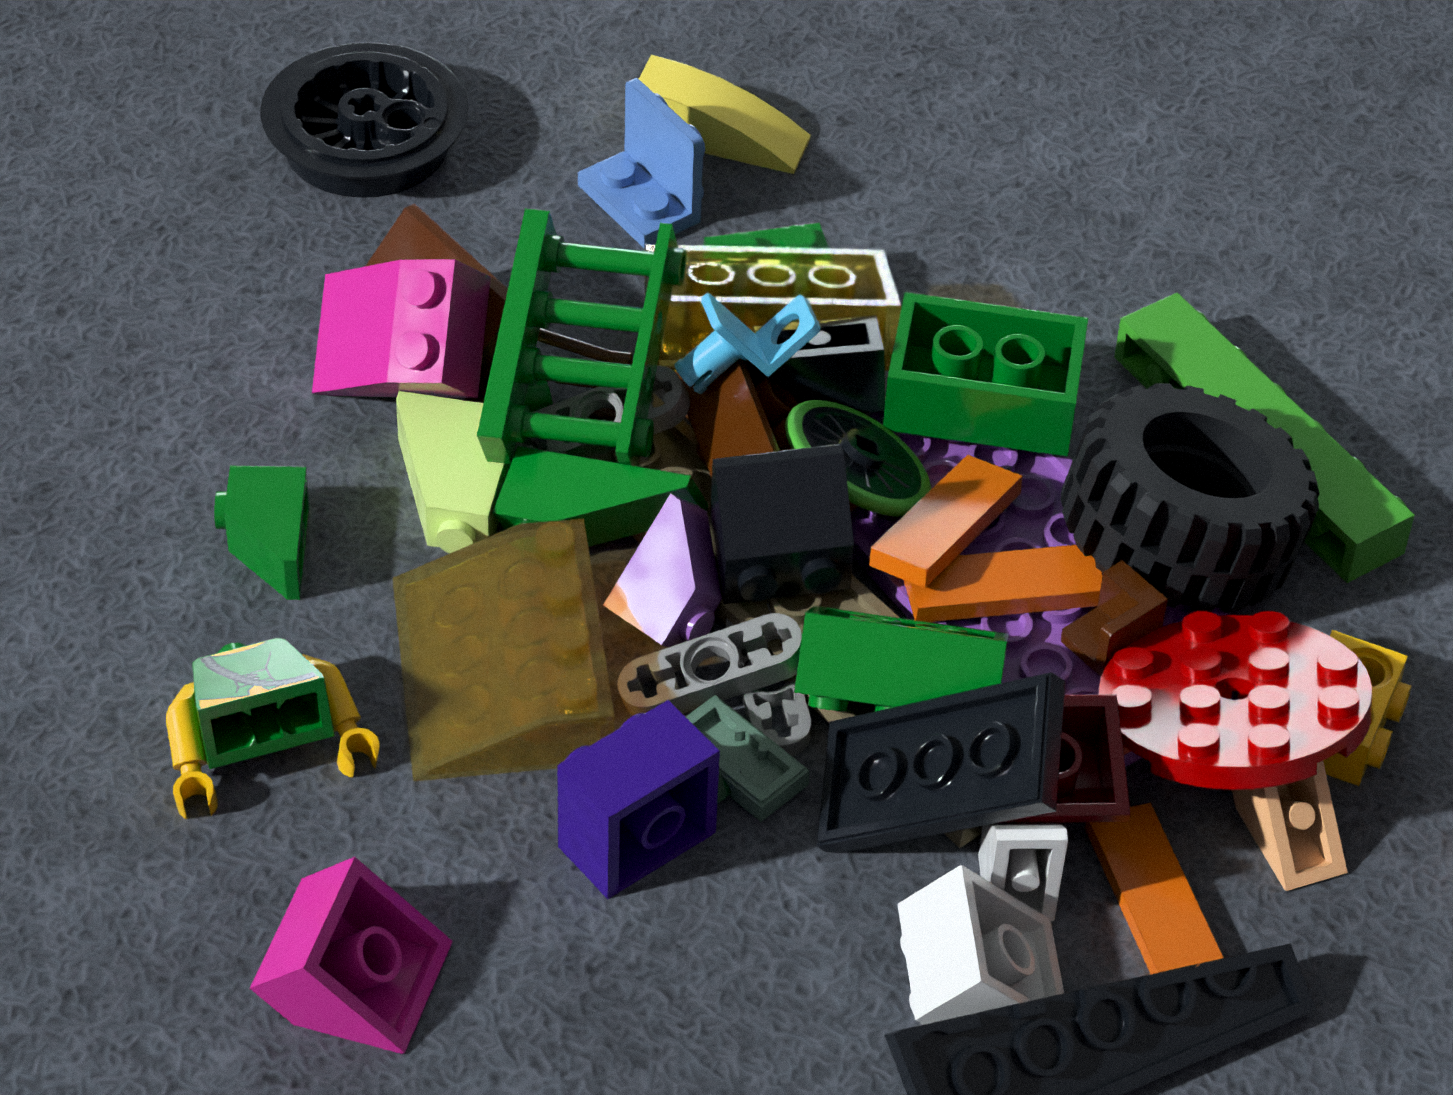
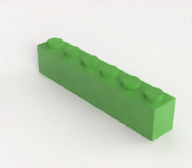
(1357, 517)

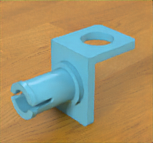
(735, 340)

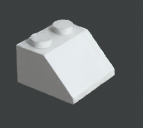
(974, 948)

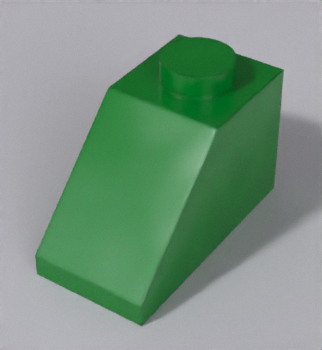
(267, 522)

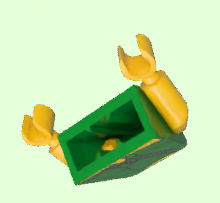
(257, 704)

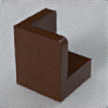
(1124, 614)

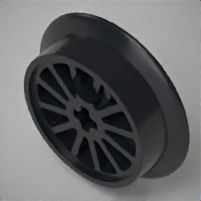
(390, 124)

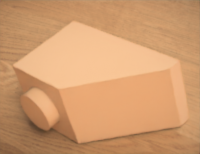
(1295, 829)

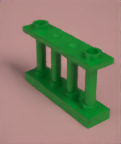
(532, 307)

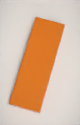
(945, 521)
(1008, 584)
(1153, 891)

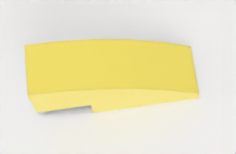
(728, 117)

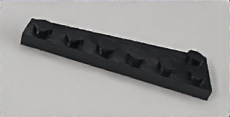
(1105, 1034)

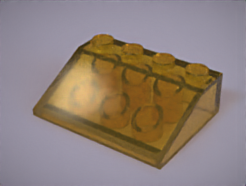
(503, 654)

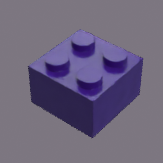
(637, 798)

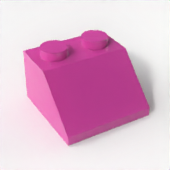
(352, 959)

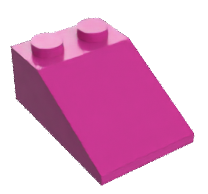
(402, 330)

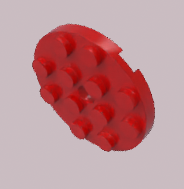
(1295, 706)

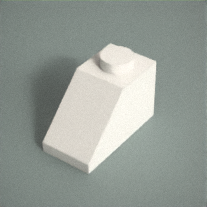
(1025, 861)

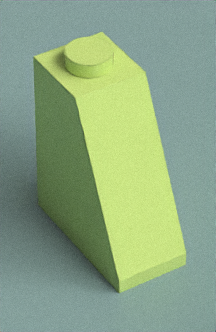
(448, 469)

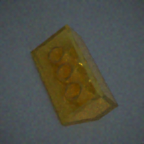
(763, 280)

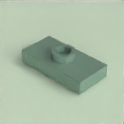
(749, 761)

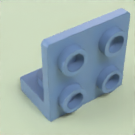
(656, 173)

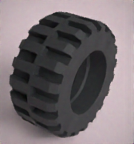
(1190, 496)

